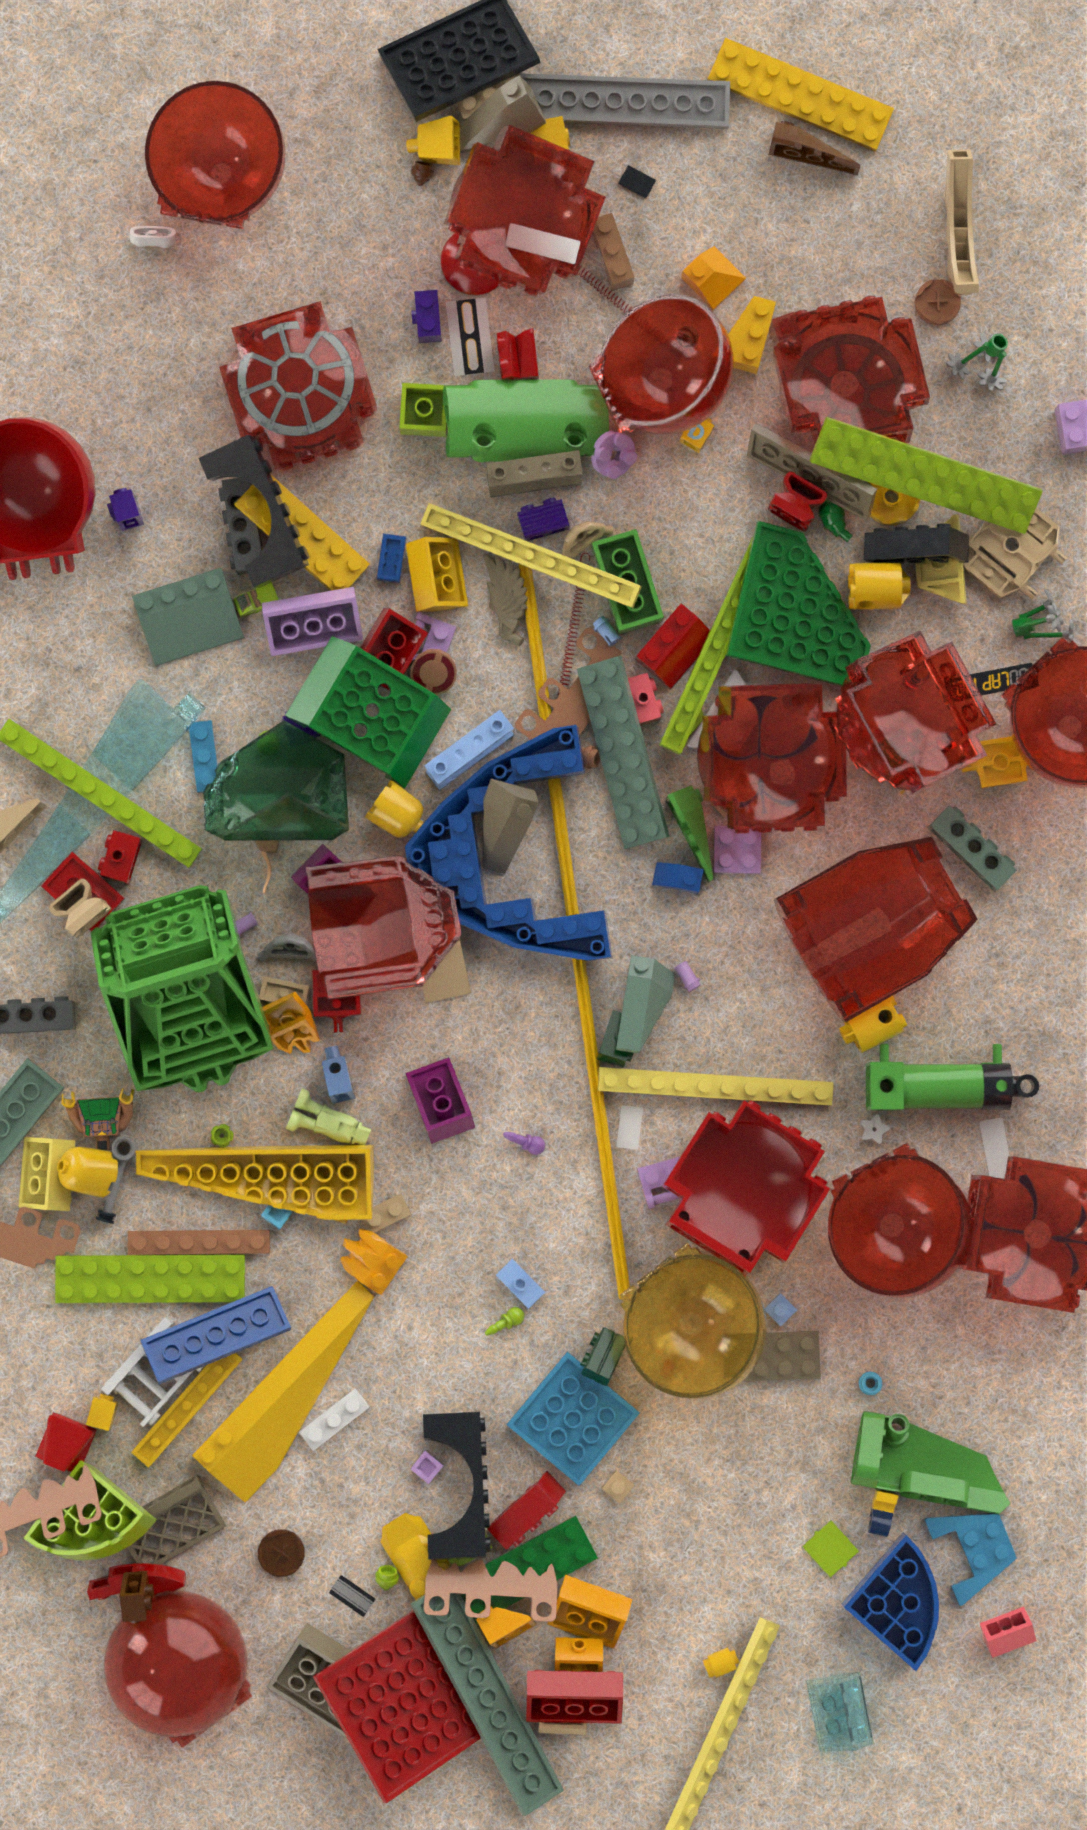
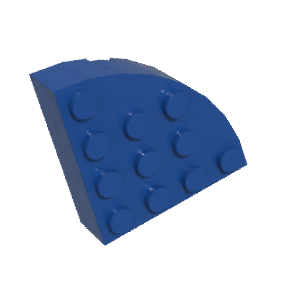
(899, 1601)

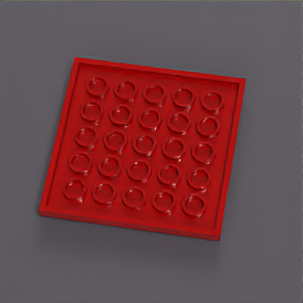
(397, 1707)

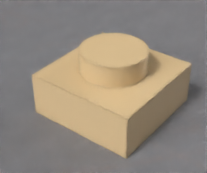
(618, 1486)

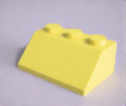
(39, 1174)

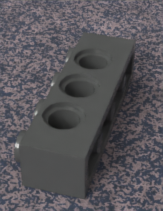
(232, 490)
(64, 1019)

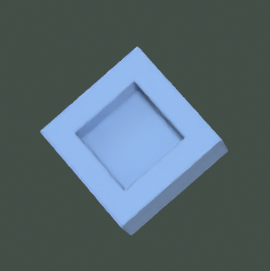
(780, 1309)

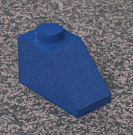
(678, 877)

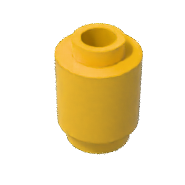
(721, 1662)

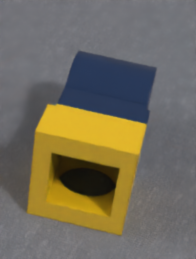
(882, 1512)

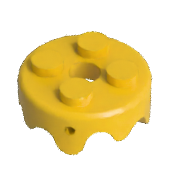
(893, 513)

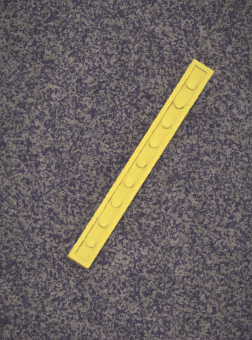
(531, 555)
(715, 1086)
(723, 1725)

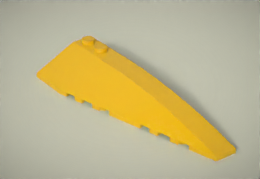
(306, 1179)
(263, 1427)

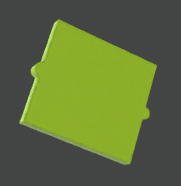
(830, 1548)

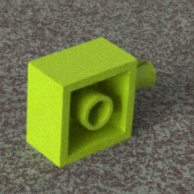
(422, 410)

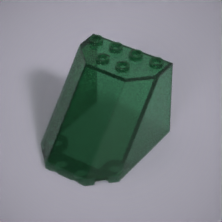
(279, 790)

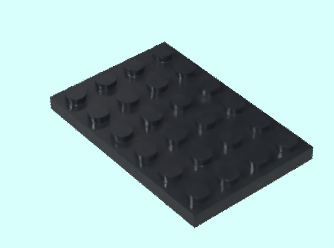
(458, 56)

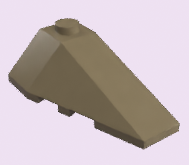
(505, 822)

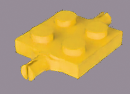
(1001, 765)

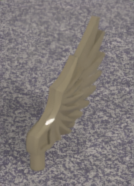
(506, 597)

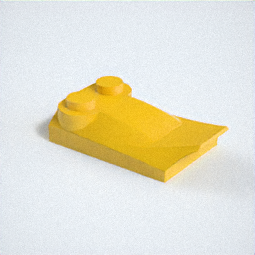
(407, 1546)

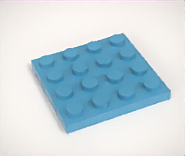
(572, 1419)

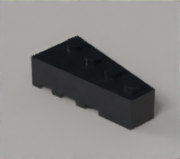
(916, 545)

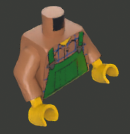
(100, 1116)

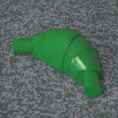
(834, 519)

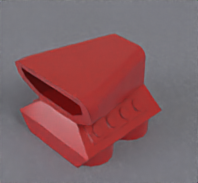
(517, 355)
(797, 501)
(65, 1442)

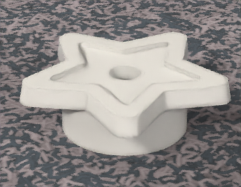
(869, 1124)

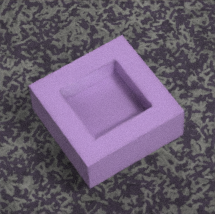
(427, 1466)

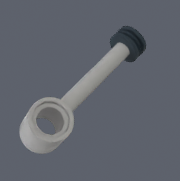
(106, 1215)

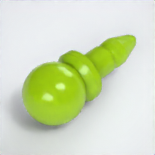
(513, 1317)

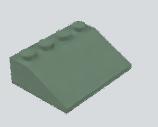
(188, 616)

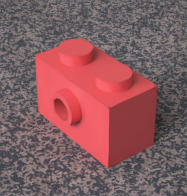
(646, 705)
(1008, 1632)

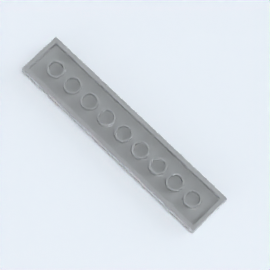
(632, 100)

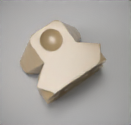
(79, 908)

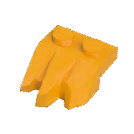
(291, 1024)
(372, 1260)

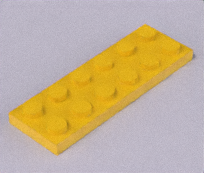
(330, 557)

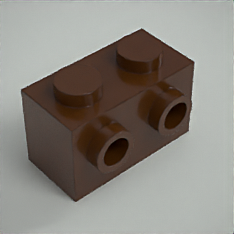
(136, 1596)

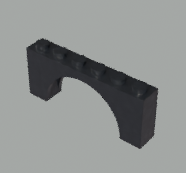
(283, 550)
(467, 1536)

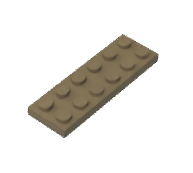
(784, 456)

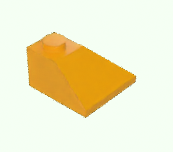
(712, 277)
(504, 1625)

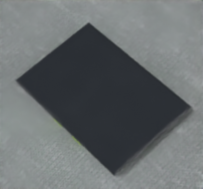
(637, 181)

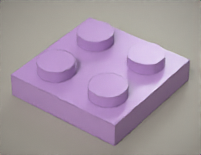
(736, 851)

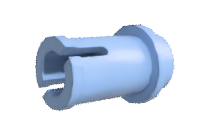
(606, 630)

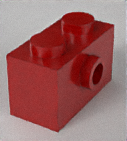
(120, 856)

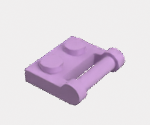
(439, 635)
(655, 1176)

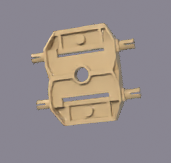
(1021, 562)

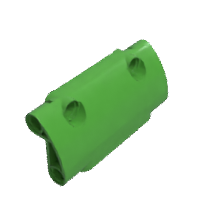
(522, 418)

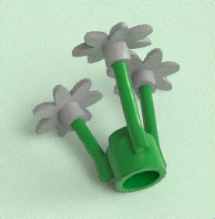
(991, 347)
(1024, 626)

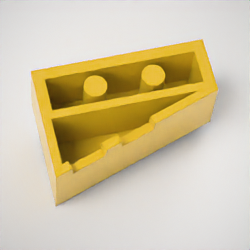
(750, 334)

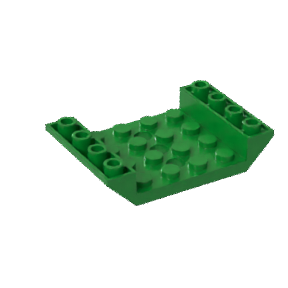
(337, 699)

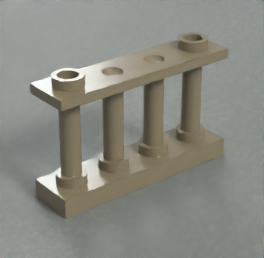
(534, 473)

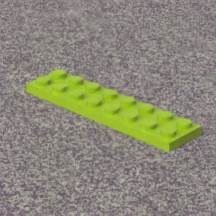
(149, 1278)

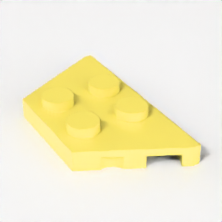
(943, 578)

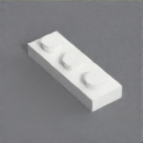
(334, 1419)

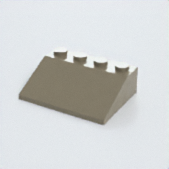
(295, 1679)

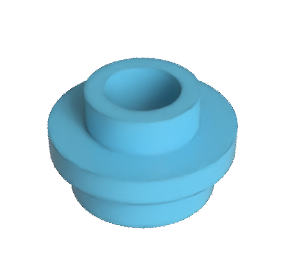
(877, 1386)

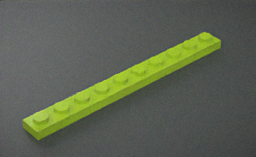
(705, 668)
(99, 793)

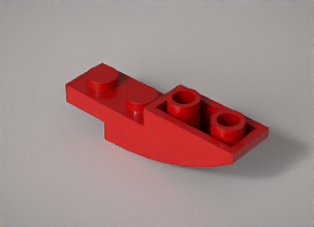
(162, 1577)

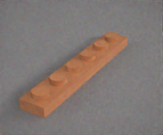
(199, 1242)

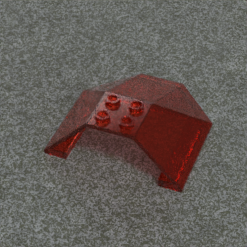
(378, 925)

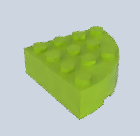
(119, 1526)

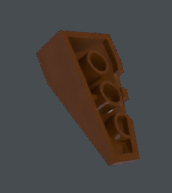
(800, 146)

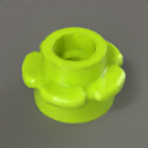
(217, 1140)

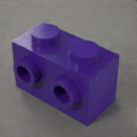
(125, 509)

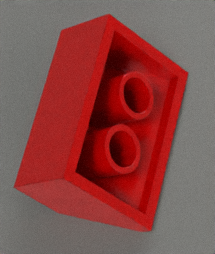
(394, 640)
(674, 646)

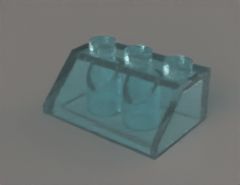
(840, 1712)

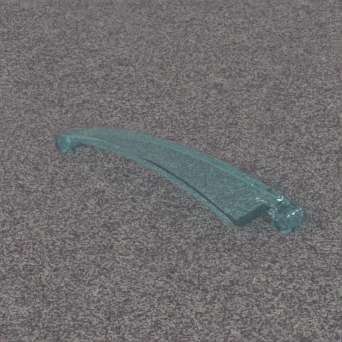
(125, 754)

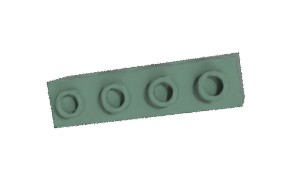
(959, 846)

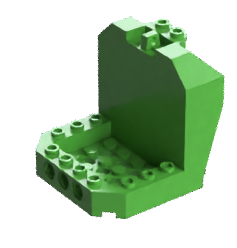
(180, 990)

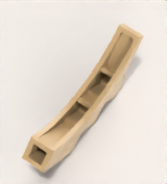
(959, 226)

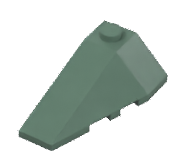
(645, 997)

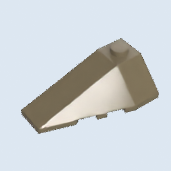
(508, 105)

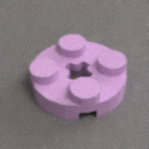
(624, 456)

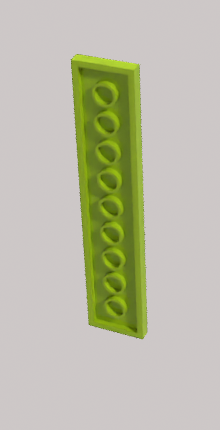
(925, 475)

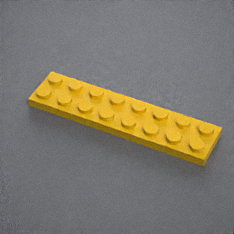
(801, 94)

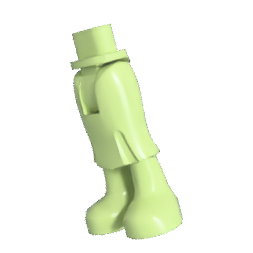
(328, 1122)

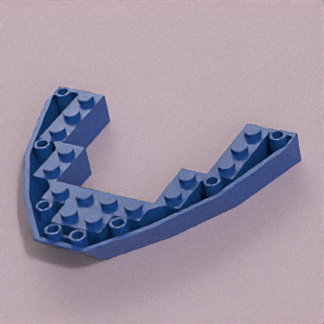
(450, 854)

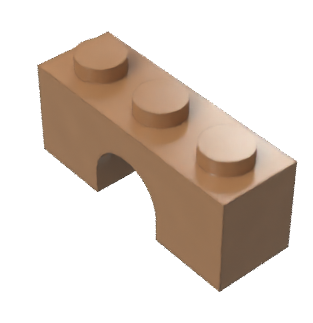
(613, 252)

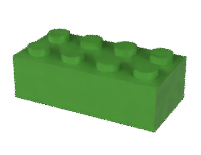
(625, 558)

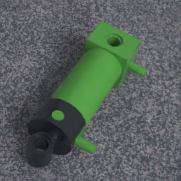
(944, 1085)

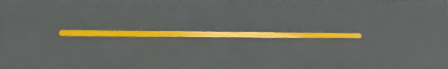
(579, 965)

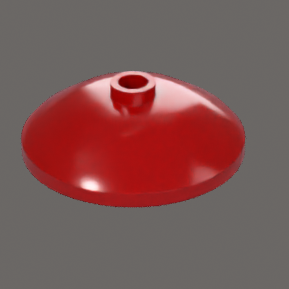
(461, 278)

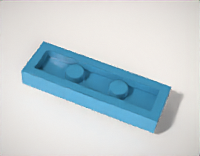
(203, 753)

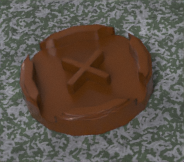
(281, 1552)

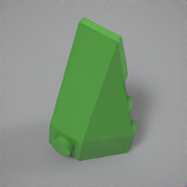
(690, 817)

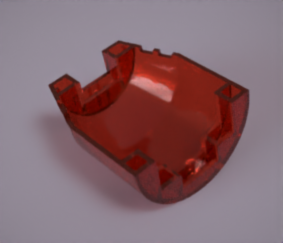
(874, 923)

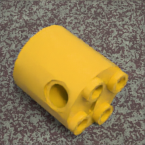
(877, 586)
(869, 1031)

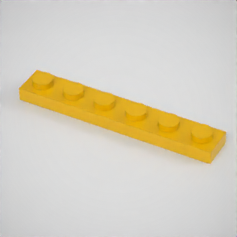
(184, 1409)

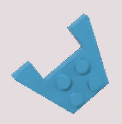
(984, 1546)

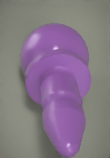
(534, 1144)

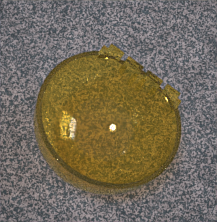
(694, 1325)

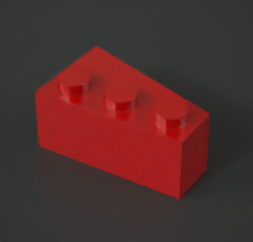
(527, 1511)

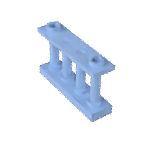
(469, 750)

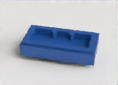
(391, 558)

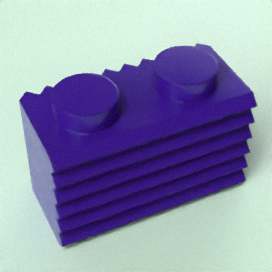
(543, 519)

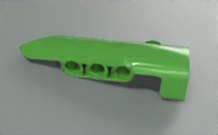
(923, 1465)

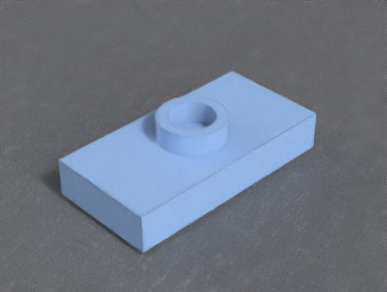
(520, 1283)

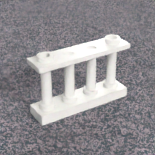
(132, 1367)

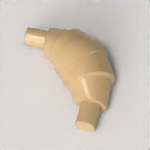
(582, 536)

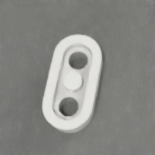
(152, 236)

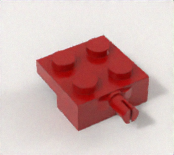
(333, 1008)

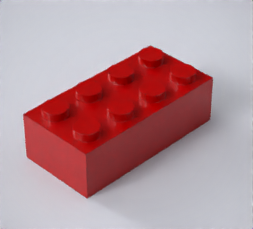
(574, 1696)

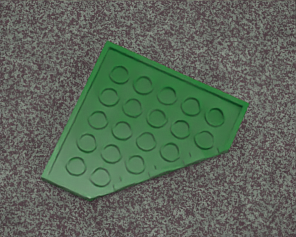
(792, 611)

